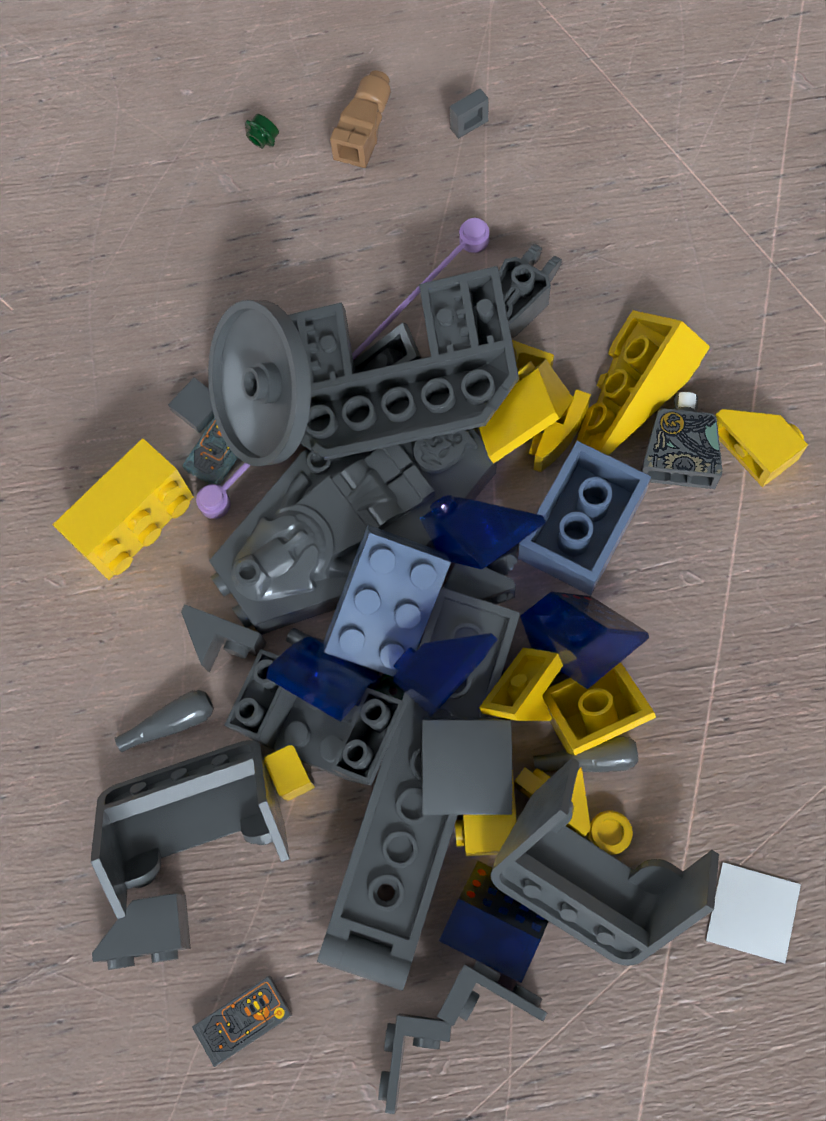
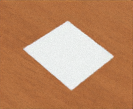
(753, 912)

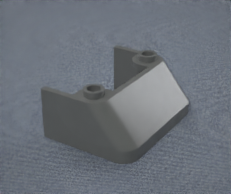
(180, 810)
(591, 893)

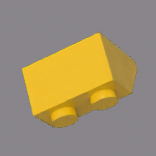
(528, 409)
(597, 713)

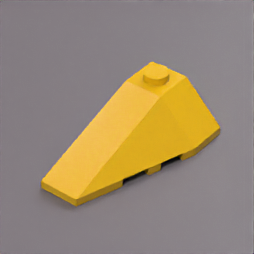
(648, 366)

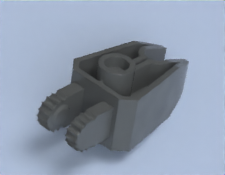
(526, 287)

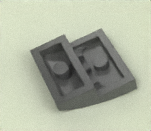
(466, 766)

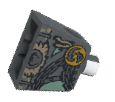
(684, 446)

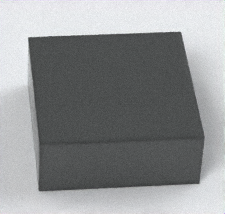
(469, 113)
(193, 405)

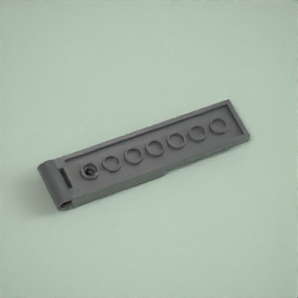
(395, 839)

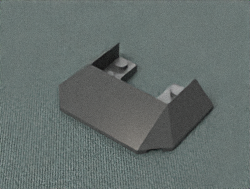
(418, 399)

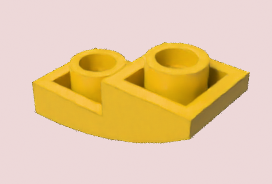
(559, 435)

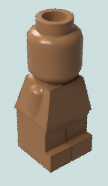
(360, 120)

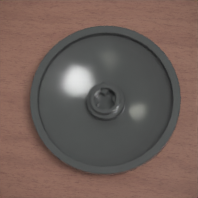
(259, 382)

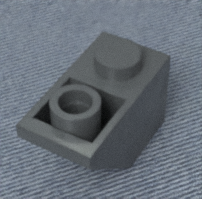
(151, 927)

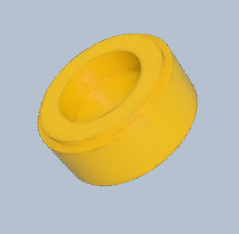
(610, 832)

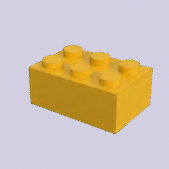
(125, 509)

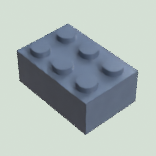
(584, 517)
(385, 600)

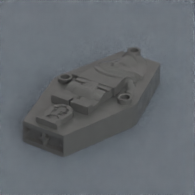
(306, 530)

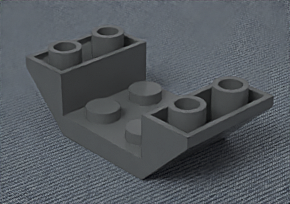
(343, 748)

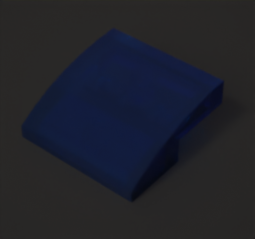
(321, 678)

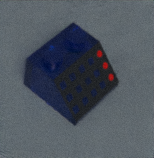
(583, 633)
(493, 926)

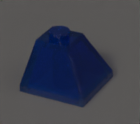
(477, 531)
(440, 668)

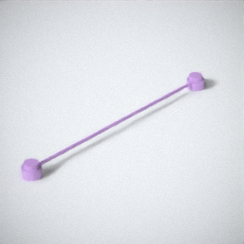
(473, 237)

